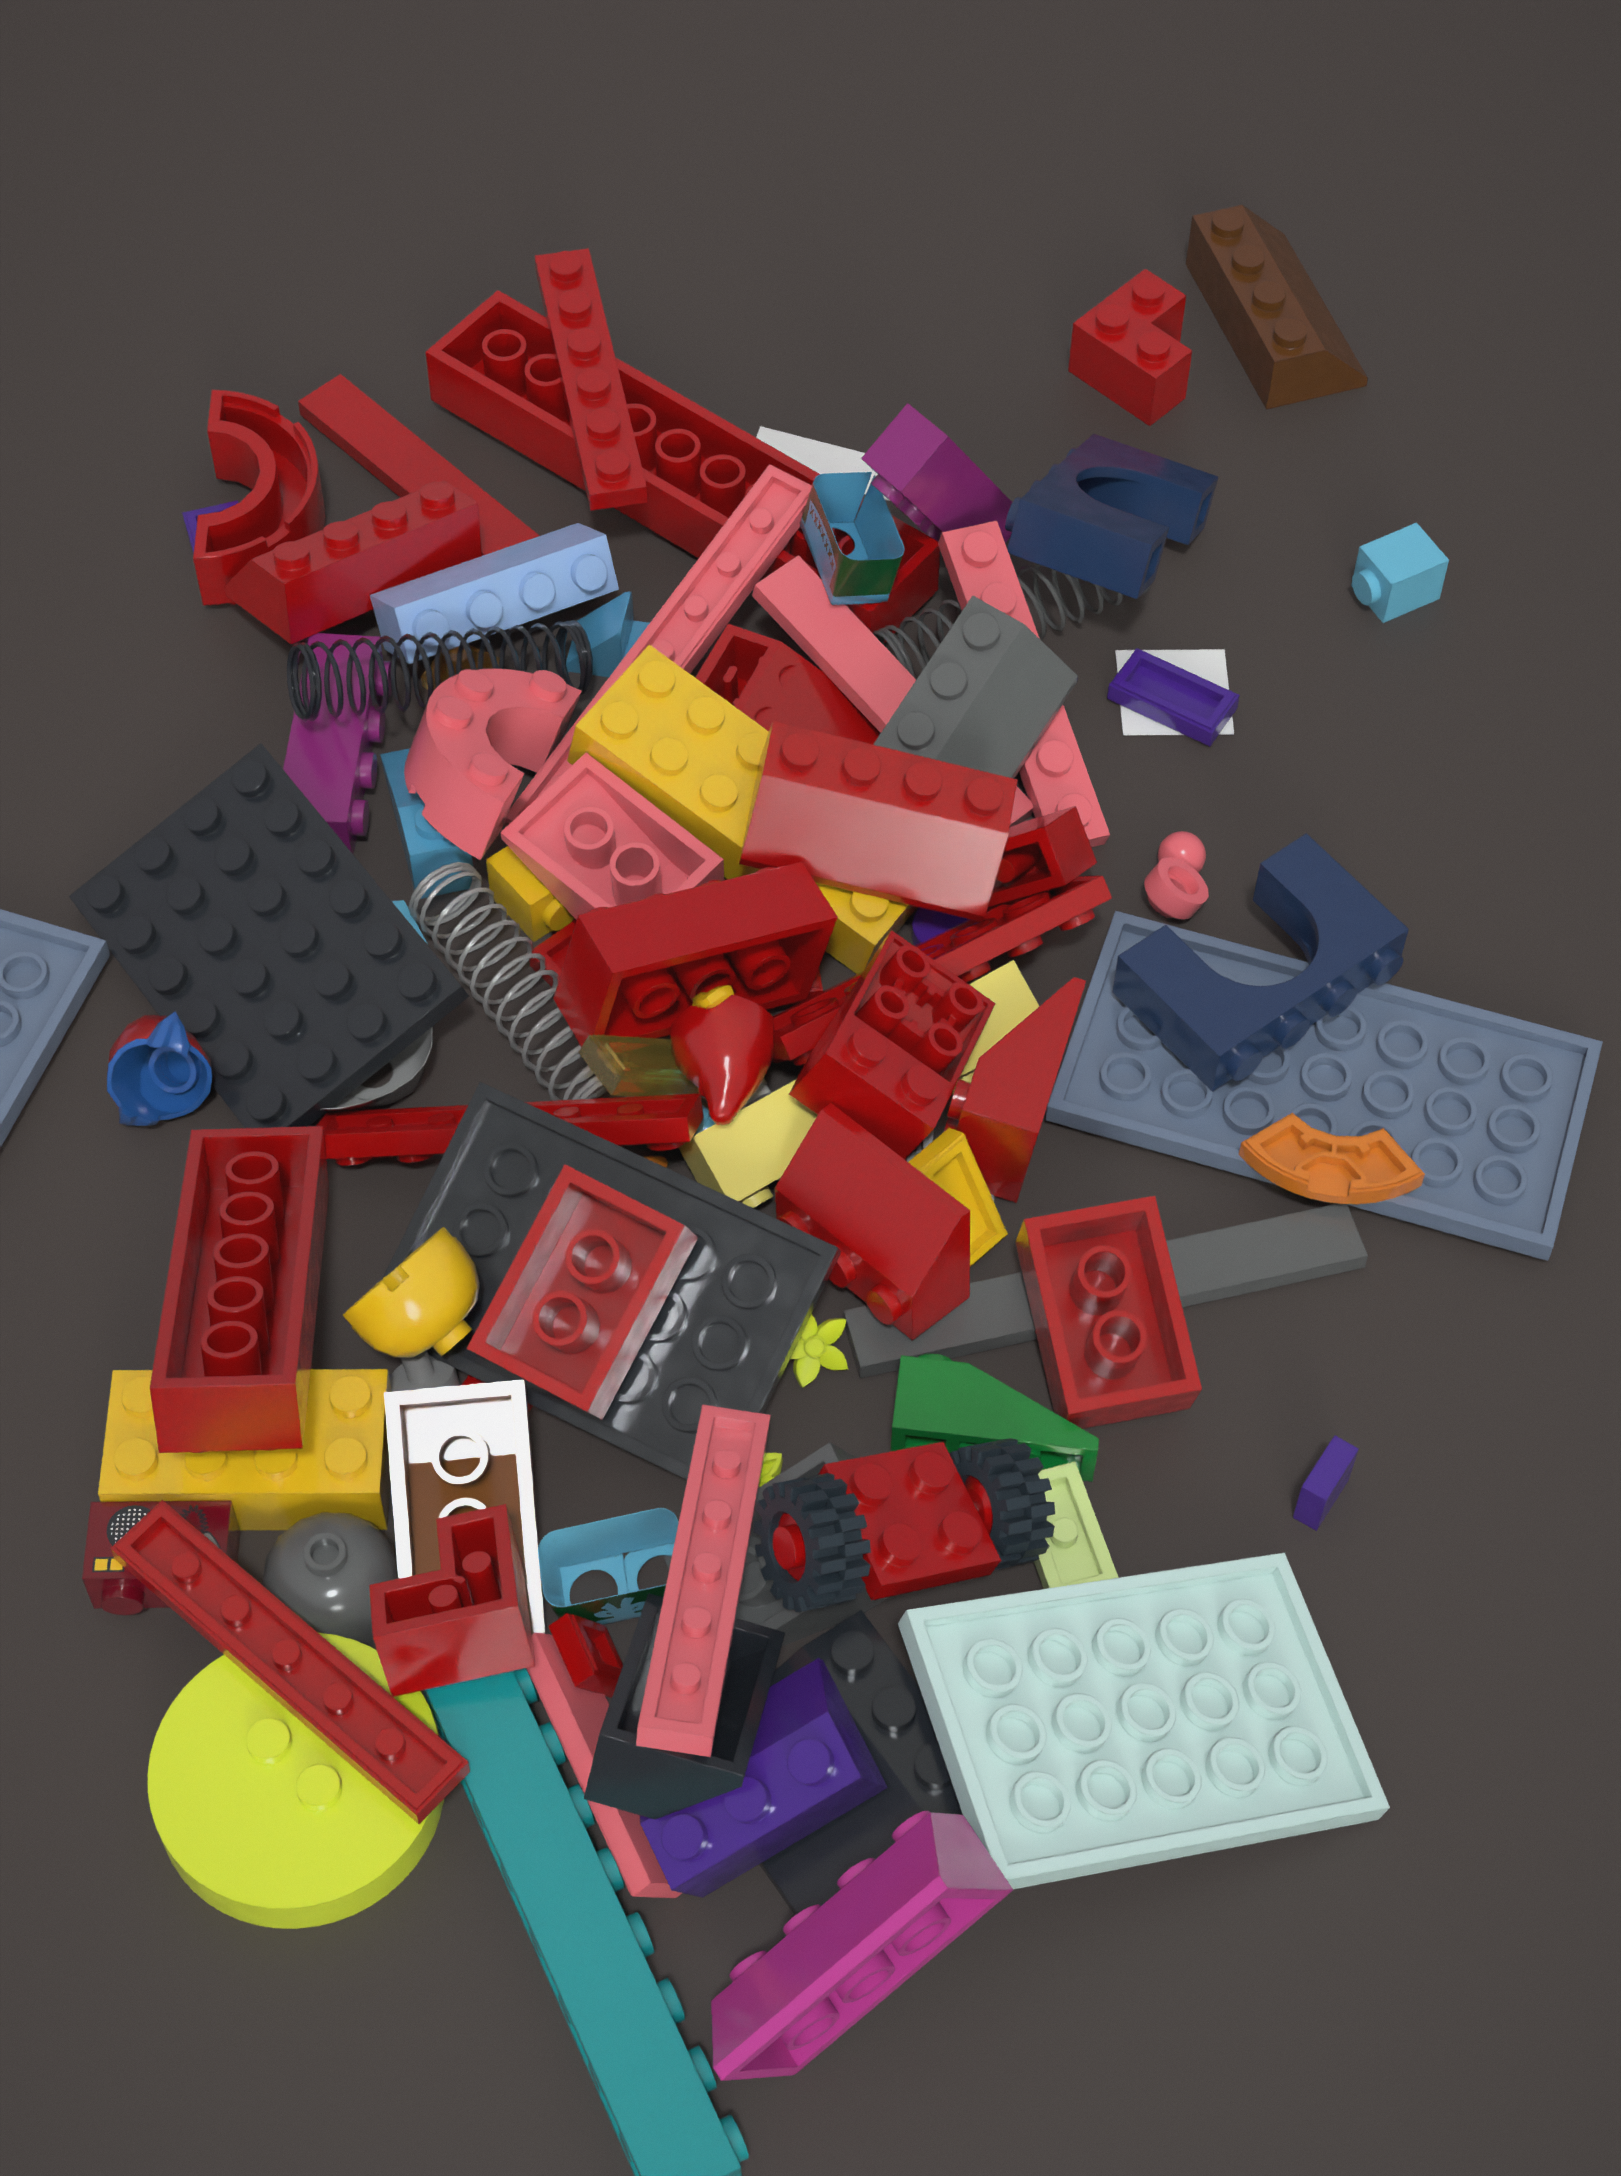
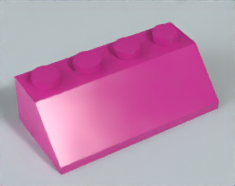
(854, 1948)

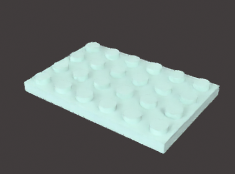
(1140, 1718)

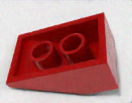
(1011, 1092)

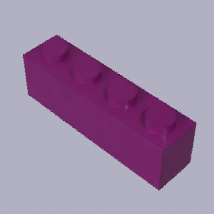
(933, 478)
(334, 756)

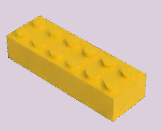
(700, 768)

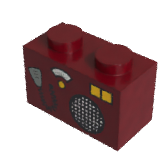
(112, 1585)

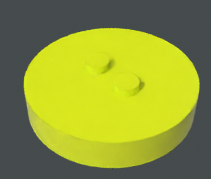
(271, 1814)

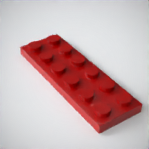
(962, 950)

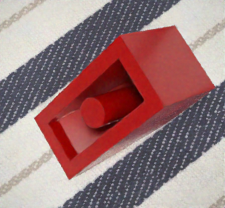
(1042, 856)

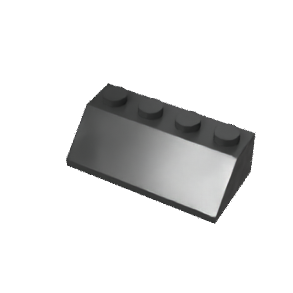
(982, 695)

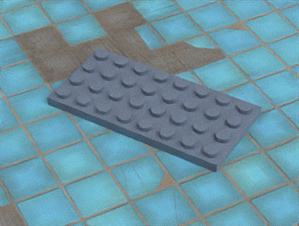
(1463, 1090)

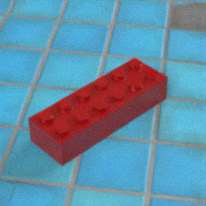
(242, 1292)

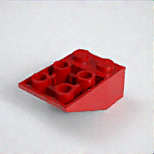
(780, 685)
(896, 1046)

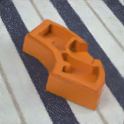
(1331, 1166)

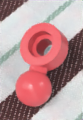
(1175, 882)

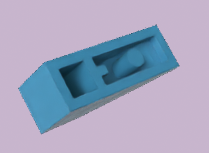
(422, 843)

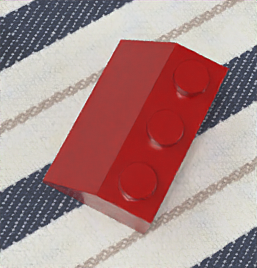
(895, 1227)

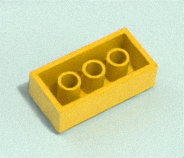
(336, 1471)

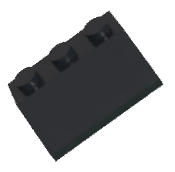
(665, 1781)

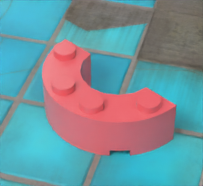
(472, 738)

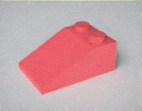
(606, 843)

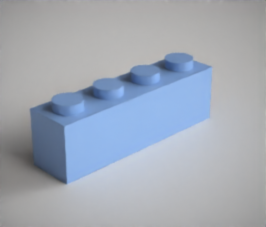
(498, 589)

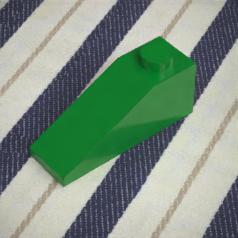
(968, 1407)

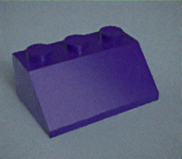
(799, 1777)

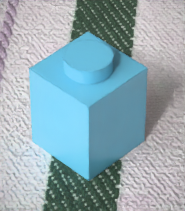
(1399, 572)

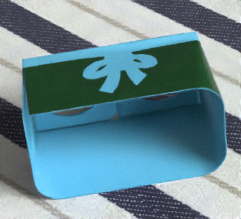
(601, 1546)

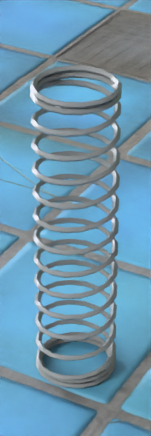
(453, 910)

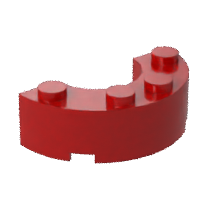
(281, 466)

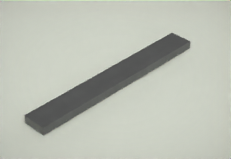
(1204, 1266)

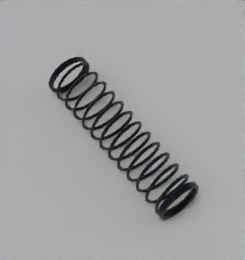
(311, 710)

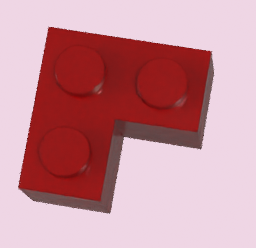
(1133, 347)
(460, 1618)

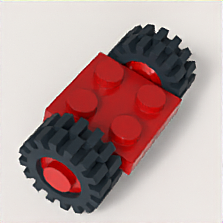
(902, 1522)

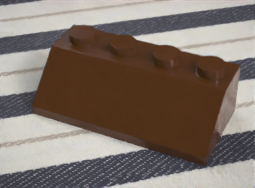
(1269, 309)

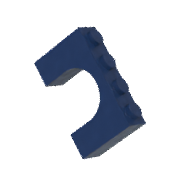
(1109, 514)
(1229, 1026)

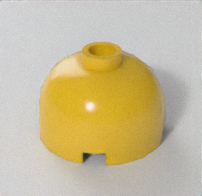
(419, 1301)

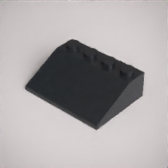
(902, 1743)

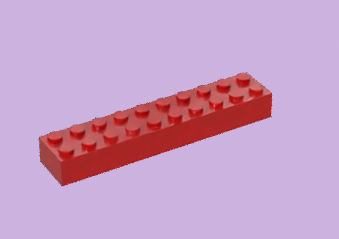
(696, 466)

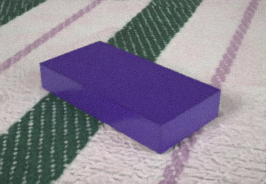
(1173, 697)

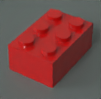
(583, 1291)
(1108, 1313)

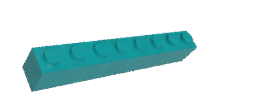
(581, 1934)

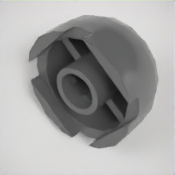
(326, 1569)

